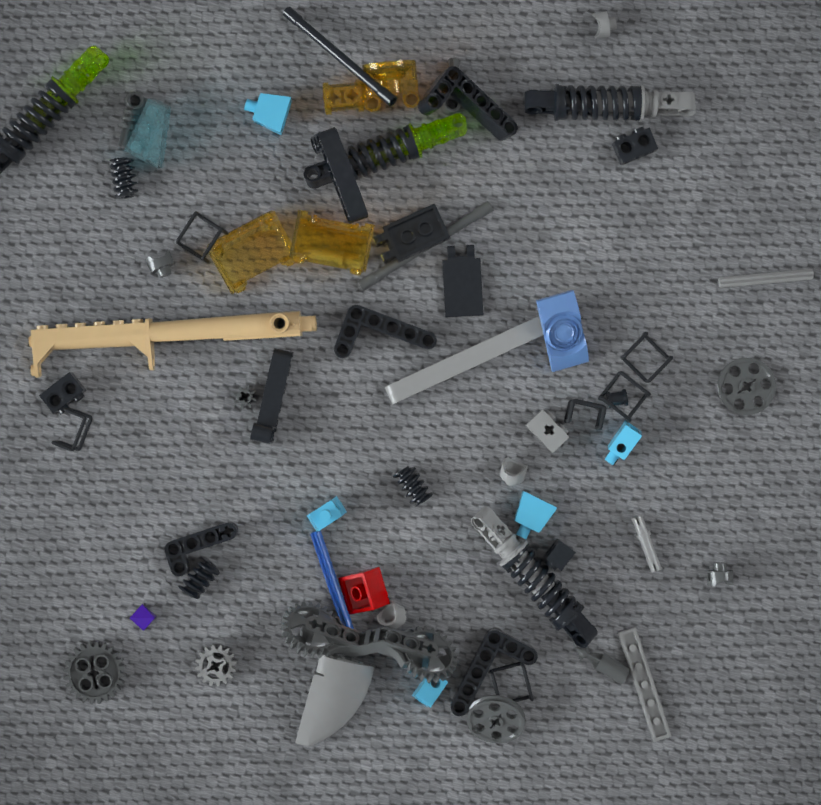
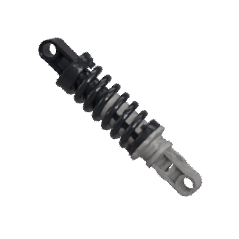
(611, 102)
(521, 560)

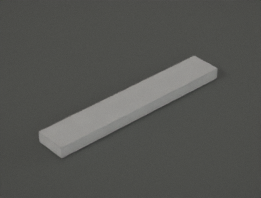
(644, 684)

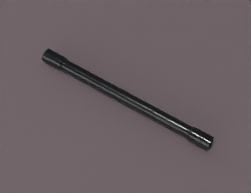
(382, 92)

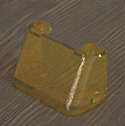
(331, 243)
(251, 250)

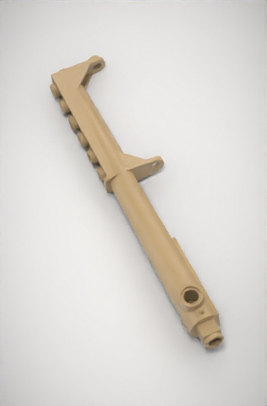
(145, 334)

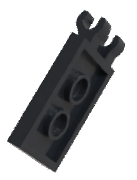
(412, 234)
(462, 284)

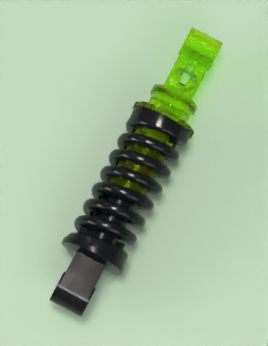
(58, 95)
(405, 143)

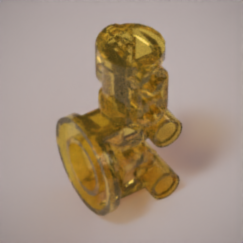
(396, 76)

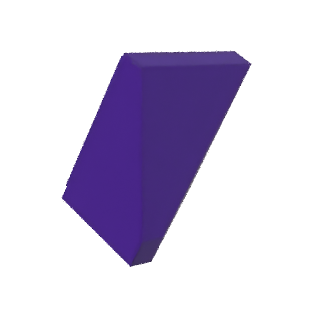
(143, 617)

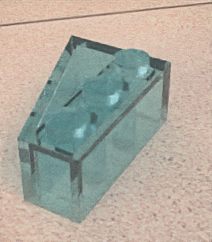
(150, 133)

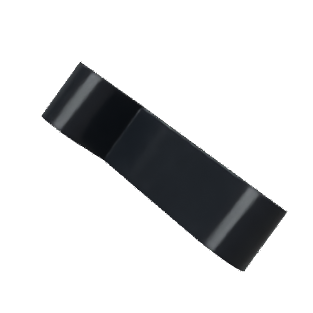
(202, 543)

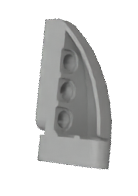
(333, 697)

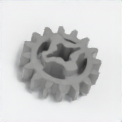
(220, 673)

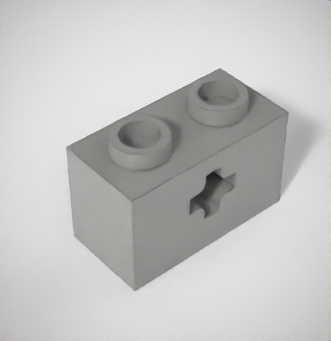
(550, 441)

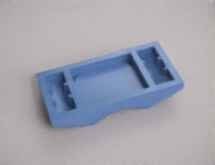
(562, 330)

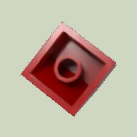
(364, 591)

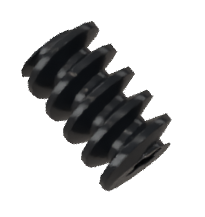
(123, 177)
(412, 485)
(200, 579)

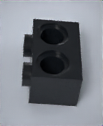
(636, 150)
(61, 389)
(558, 555)

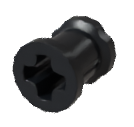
(617, 398)

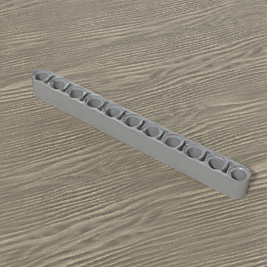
(464, 360)

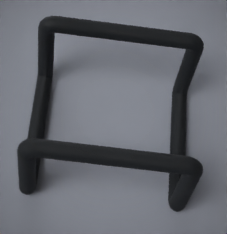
(220, 230)
(645, 336)
(601, 413)
(627, 417)
(73, 447)
(530, 696)

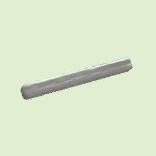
(765, 278)

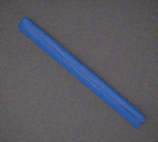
(331, 578)

